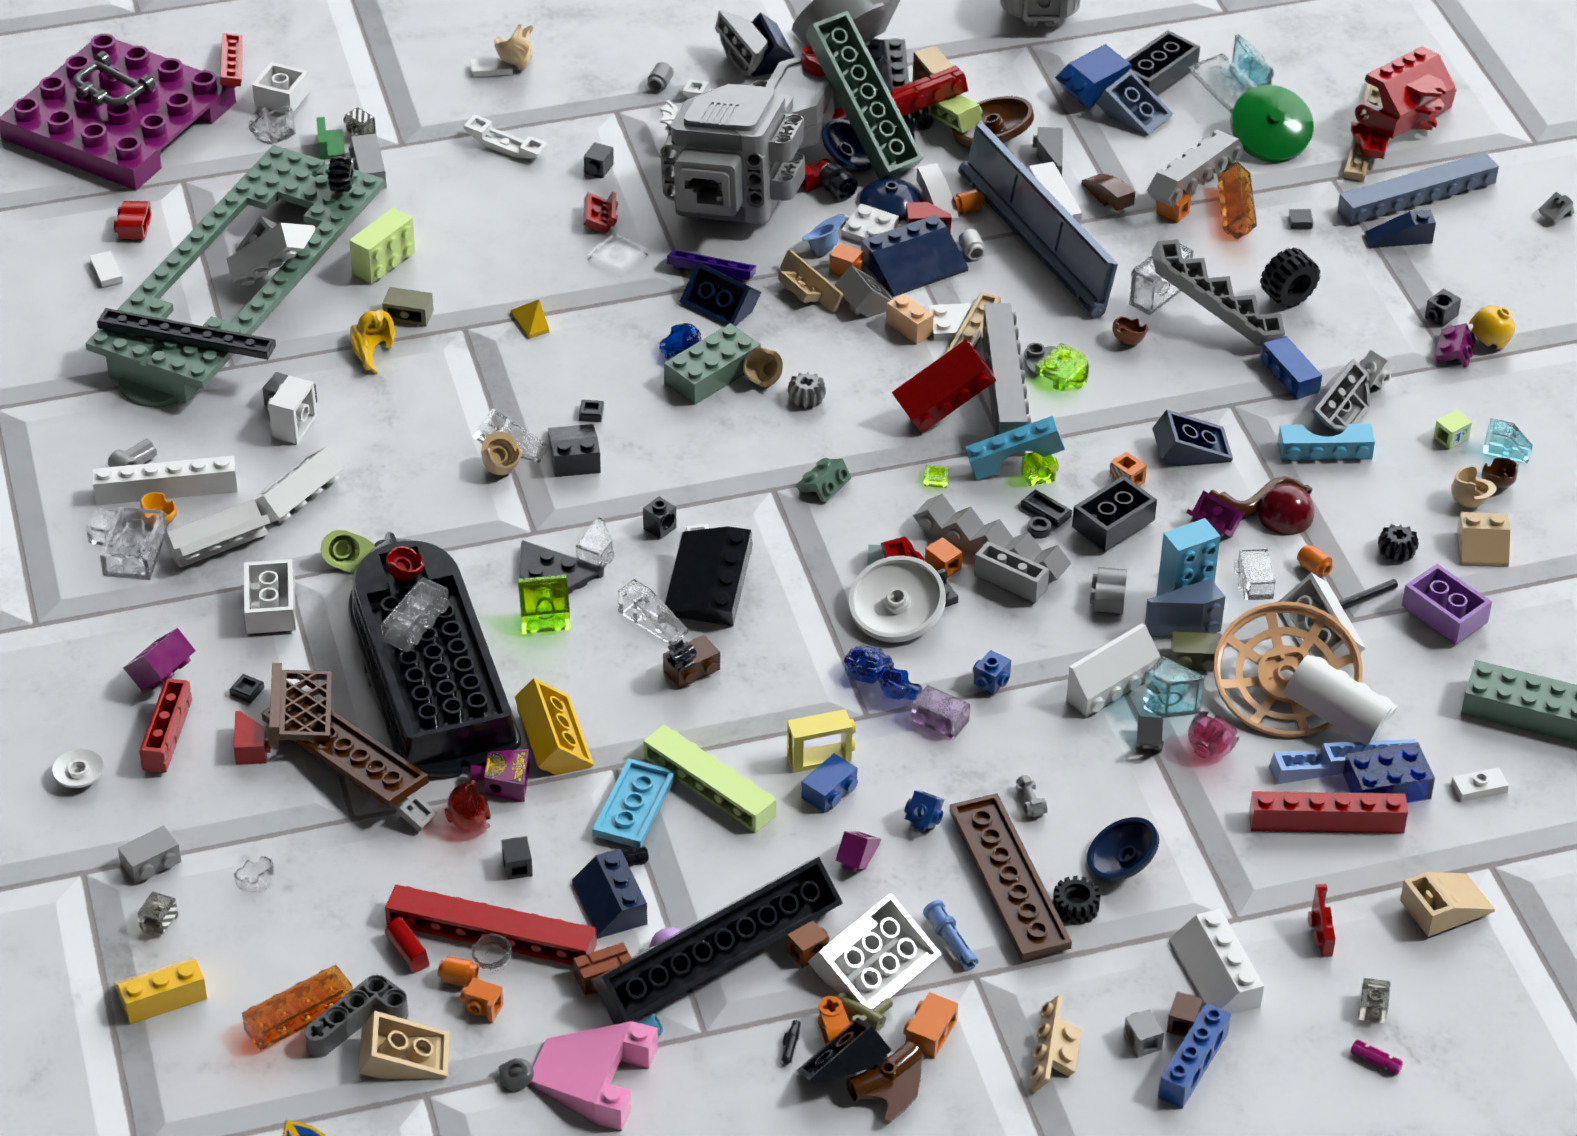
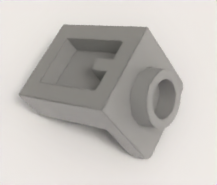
(1557, 207)
(415, 812)

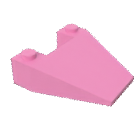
(582, 1064)

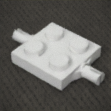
(867, 223)

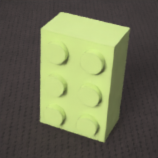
(382, 245)

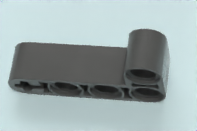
(352, 1013)

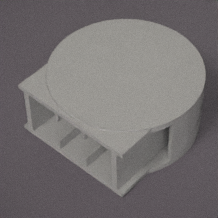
(869, 16)

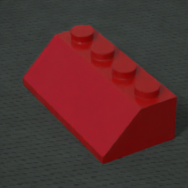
(944, 386)

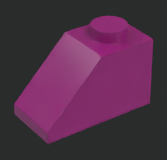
(856, 850)

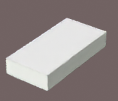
(490, 67)
(106, 269)

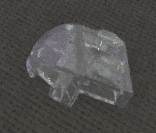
(273, 125)

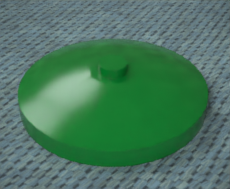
(1272, 123)

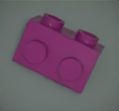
(1455, 343)
(1218, 513)

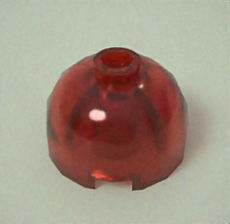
(467, 808)

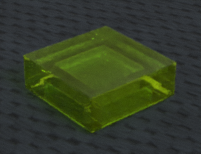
(936, 476)

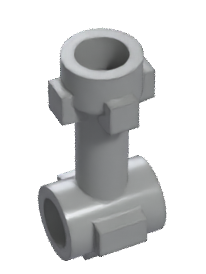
(1033, 807)

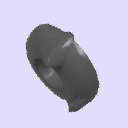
(519, 1082)

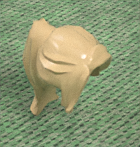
(517, 48)

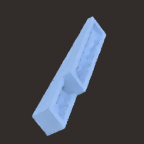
(1320, 763)

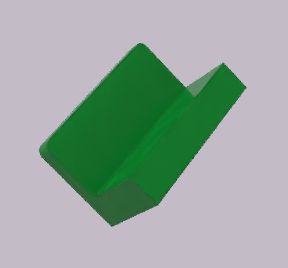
(330, 141)

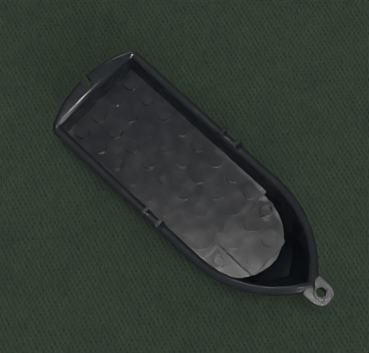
(445, 692)

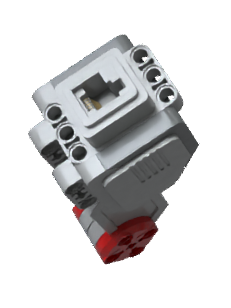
(743, 140)

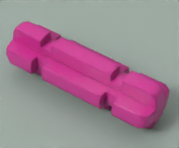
(1376, 1057)

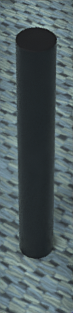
(1369, 593)

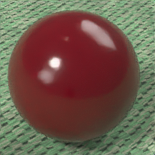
(1286, 509)

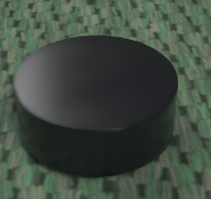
(1039, 527)

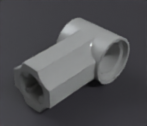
(135, 455)

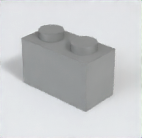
(149, 854)

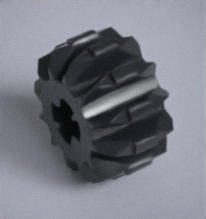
(340, 174)
(1398, 542)

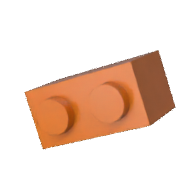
(931, 1023)

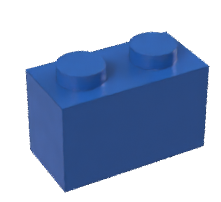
(829, 783)

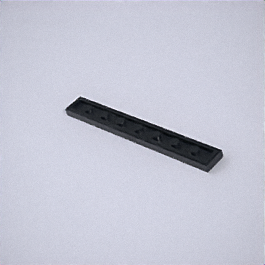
(186, 333)

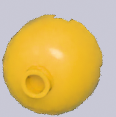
(1493, 325)

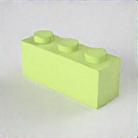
(957, 113)

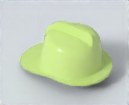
(345, 549)

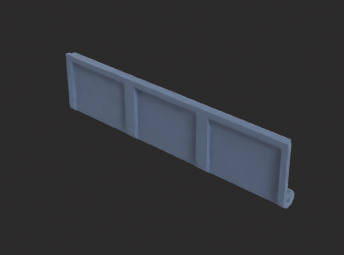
(1040, 221)

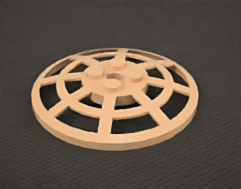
(1279, 659)

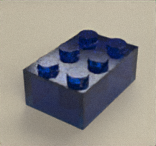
(1390, 770)

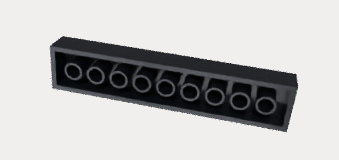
(716, 942)

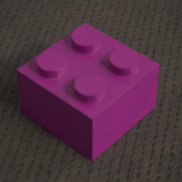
(160, 660)

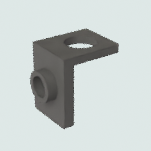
(1150, 734)

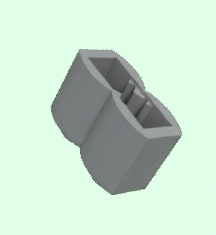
(1109, 591)

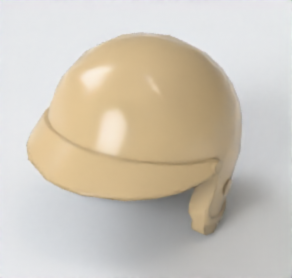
(763, 366)
(500, 453)
(1470, 490)

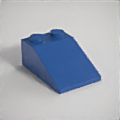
(1092, 74)

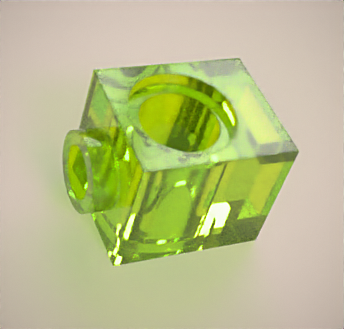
(1038, 468)

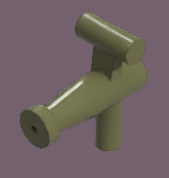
(871, 1016)

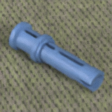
(946, 927)

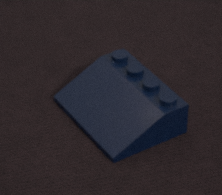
(913, 255)

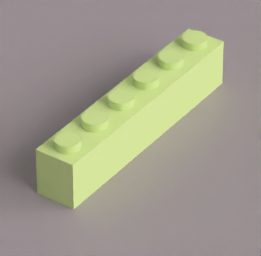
(710, 778)

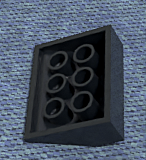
(709, 574)

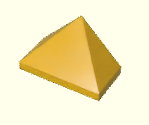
(531, 319)

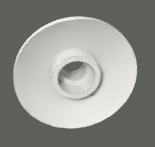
(78, 768)

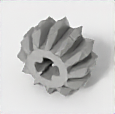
(806, 390)

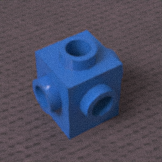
(992, 672)
(924, 810)

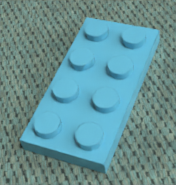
(634, 803)

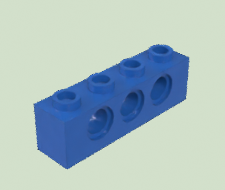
(1194, 1055)

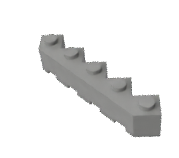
(1195, 167)
(1215, 294)
(969, 534)

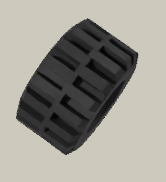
(1290, 277)

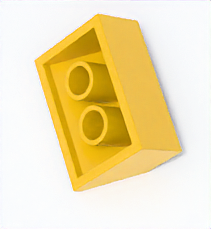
(161, 990)

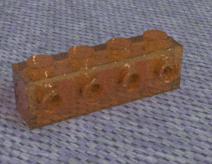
(1236, 200)
(294, 1007)

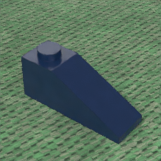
(1406, 229)

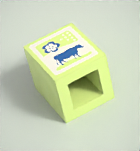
(1452, 429)

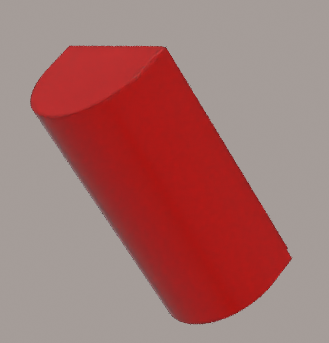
(407, 944)

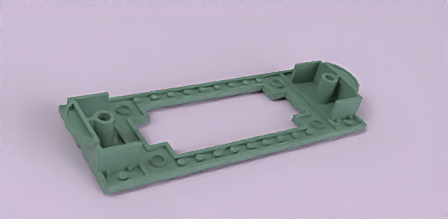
(169, 372)

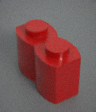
(133, 220)

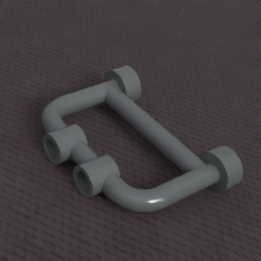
(102, 62)

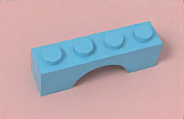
(1037, 437)
(1300, 444)

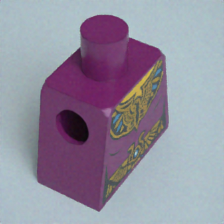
(504, 774)

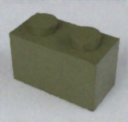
(408, 306)
(1194, 649)

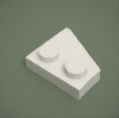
(948, 319)

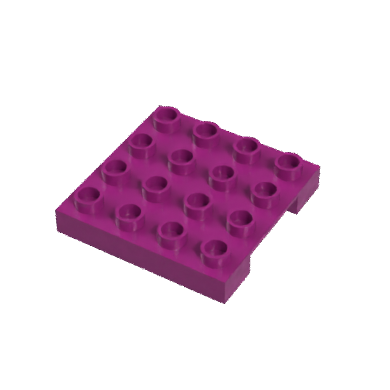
(115, 140)

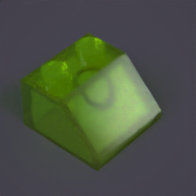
(544, 604)

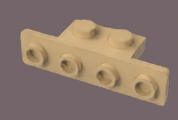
(808, 283)
(1056, 1045)

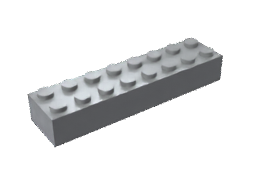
(1002, 358)

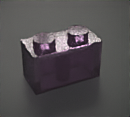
(940, 711)

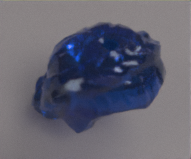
(680, 338)
(869, 664)
(896, 683)

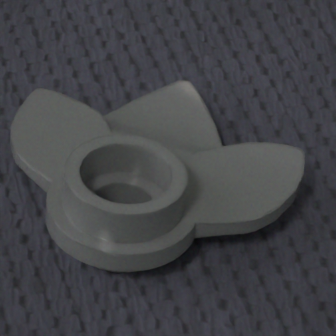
(1035, 353)

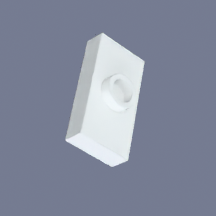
(1479, 784)

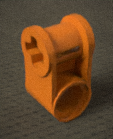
(832, 1017)

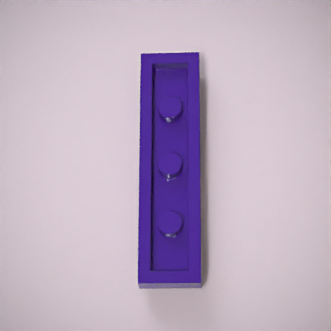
(684, 260)

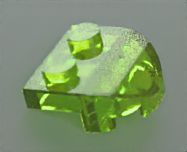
(1064, 367)

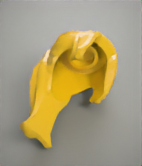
(368, 333)

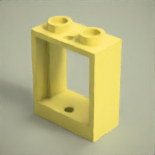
(815, 727)

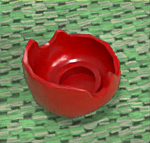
(404, 563)

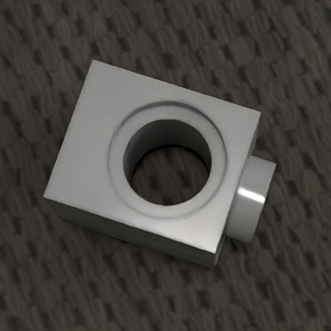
(1143, 1033)

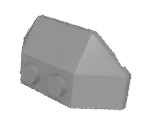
(741, 41)
(1343, 398)

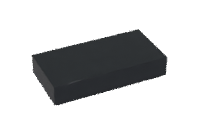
(1046, 507)

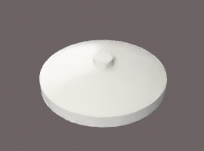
(897, 598)

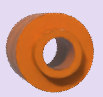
(969, 201)
(1315, 560)
(457, 971)

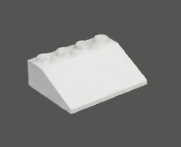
(875, 954)

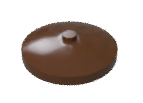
(1003, 116)

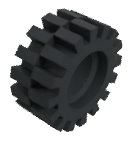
(1079, 889)

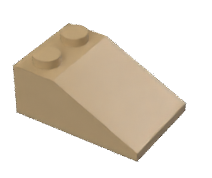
(402, 1049)

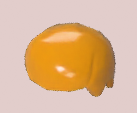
(157, 501)

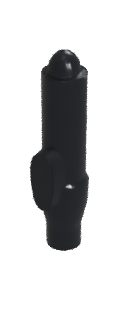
(789, 1041)

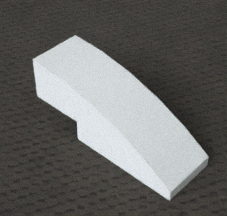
(936, 189)

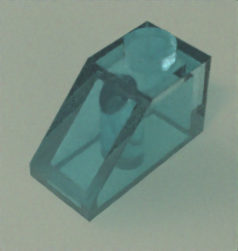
(1506, 441)

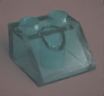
(1251, 62)
(1172, 689)

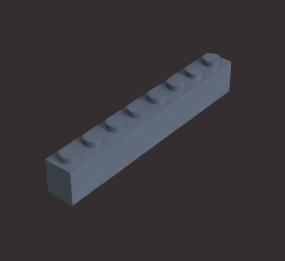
(1417, 188)

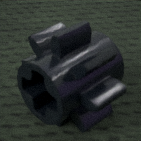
(681, 655)

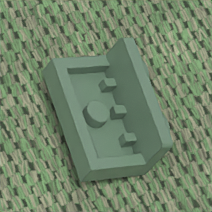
(825, 478)

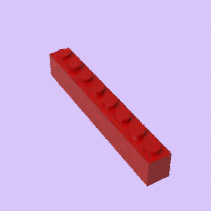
(471, 920)

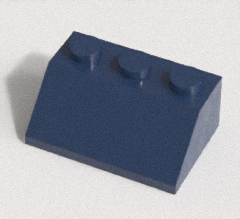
(777, 46)
(719, 295)
(610, 894)

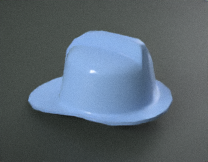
(825, 235)

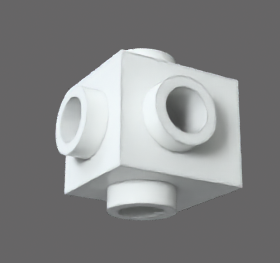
(1377, 368)

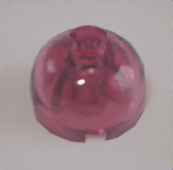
(1211, 736)

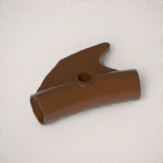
(892, 1082)

